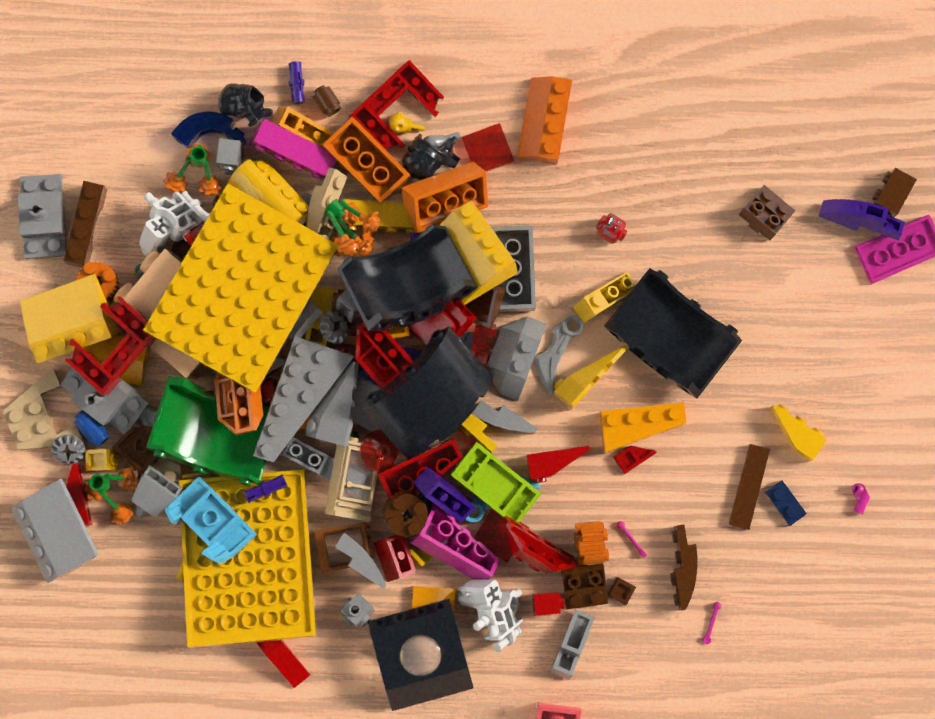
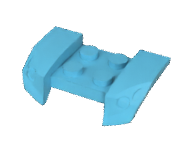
(211, 520)

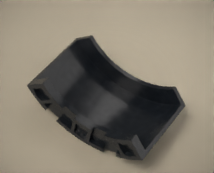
(408, 280)
(673, 333)
(430, 395)

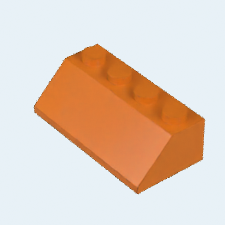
(544, 119)
(367, 160)
(438, 196)

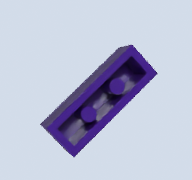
(444, 494)

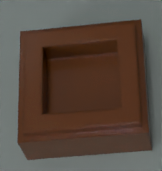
(621, 591)

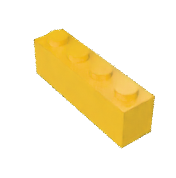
(392, 215)

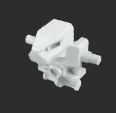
(170, 220)
(495, 610)

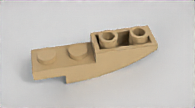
(321, 198)

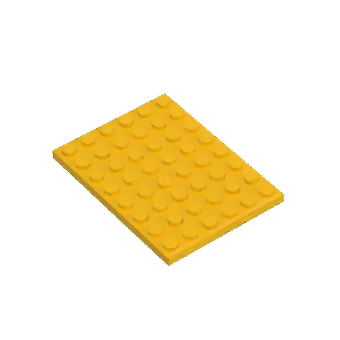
(241, 288)
(265, 586)

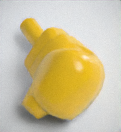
(401, 124)

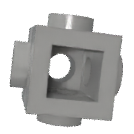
(359, 604)

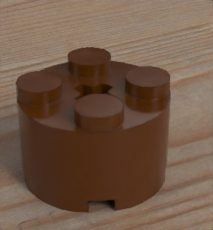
(411, 523)

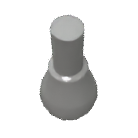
(440, 140)

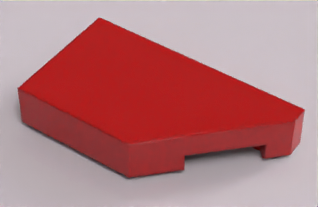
(632, 457)

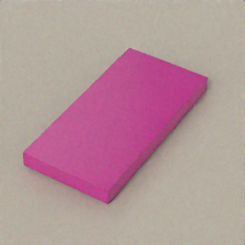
(886, 256)

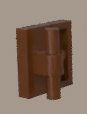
(766, 213)
(584, 586)

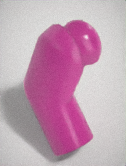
(861, 496)

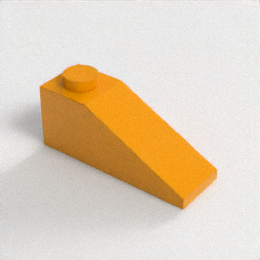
(301, 125)

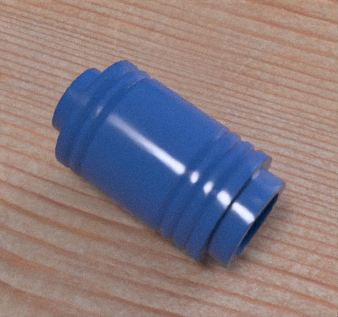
(91, 429)

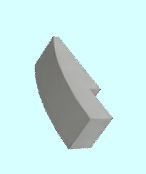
(504, 419)
(360, 560)
(572, 645)

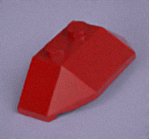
(380, 355)
(535, 549)

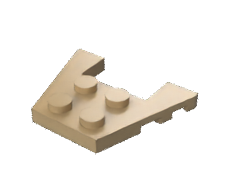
(30, 418)

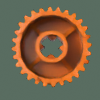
(106, 275)
(590, 542)

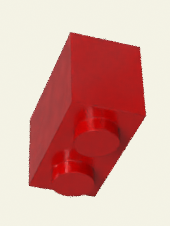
(394, 557)
(547, 603)

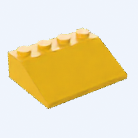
(480, 249)
(64, 315)

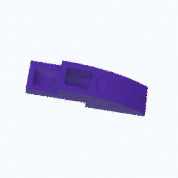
(859, 213)

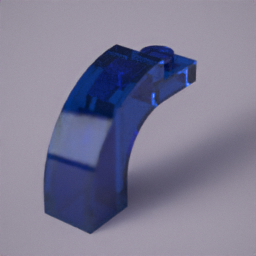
(203, 123)

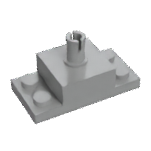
(42, 216)
(119, 408)

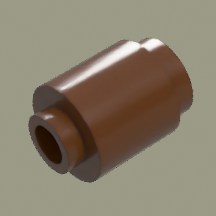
(327, 100)

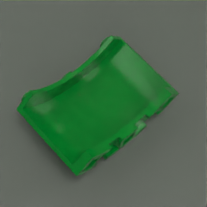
(192, 435)

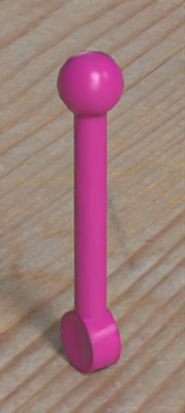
(621, 525)
(706, 639)

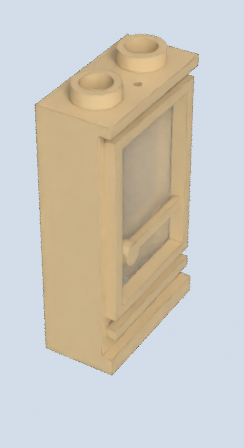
(351, 484)

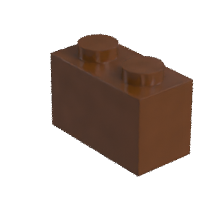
(894, 191)

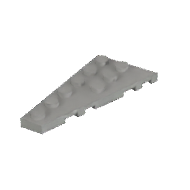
(304, 381)

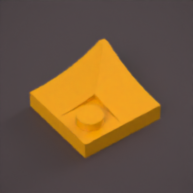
(428, 595)

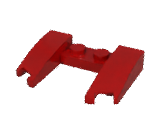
(405, 78)
(106, 375)

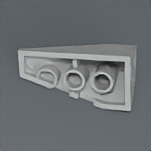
(331, 416)

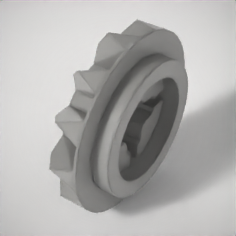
(327, 326)
(74, 444)

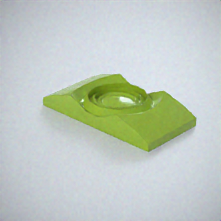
(495, 483)

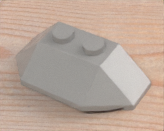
(514, 355)

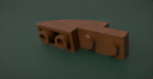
(684, 577)

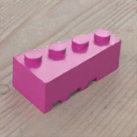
(292, 149)
(454, 545)

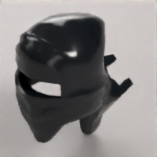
(243, 102)
(426, 159)

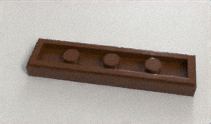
(749, 486)

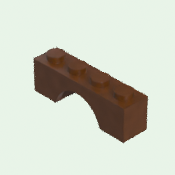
(81, 236)

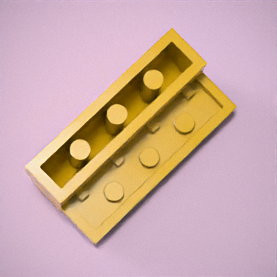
(268, 186)

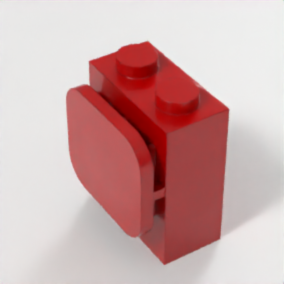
(455, 316)

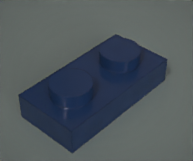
(785, 503)

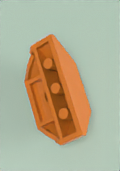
(237, 406)

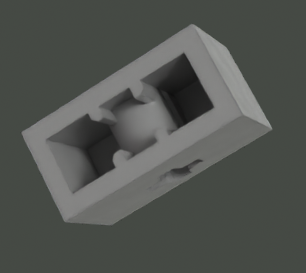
(229, 155)

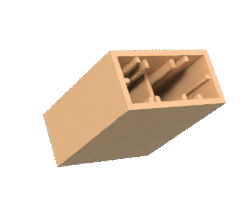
(146, 295)

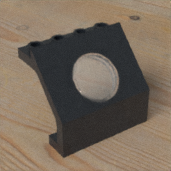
(420, 655)

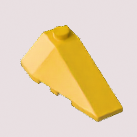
(579, 383)

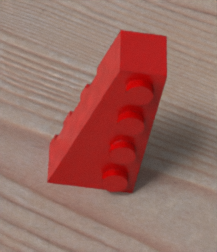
(403, 474)

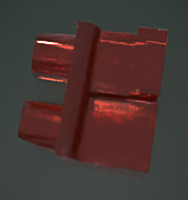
(481, 344)

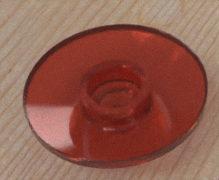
(371, 451)

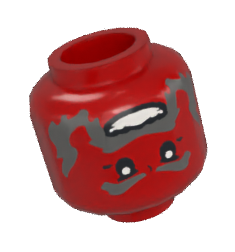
(611, 228)

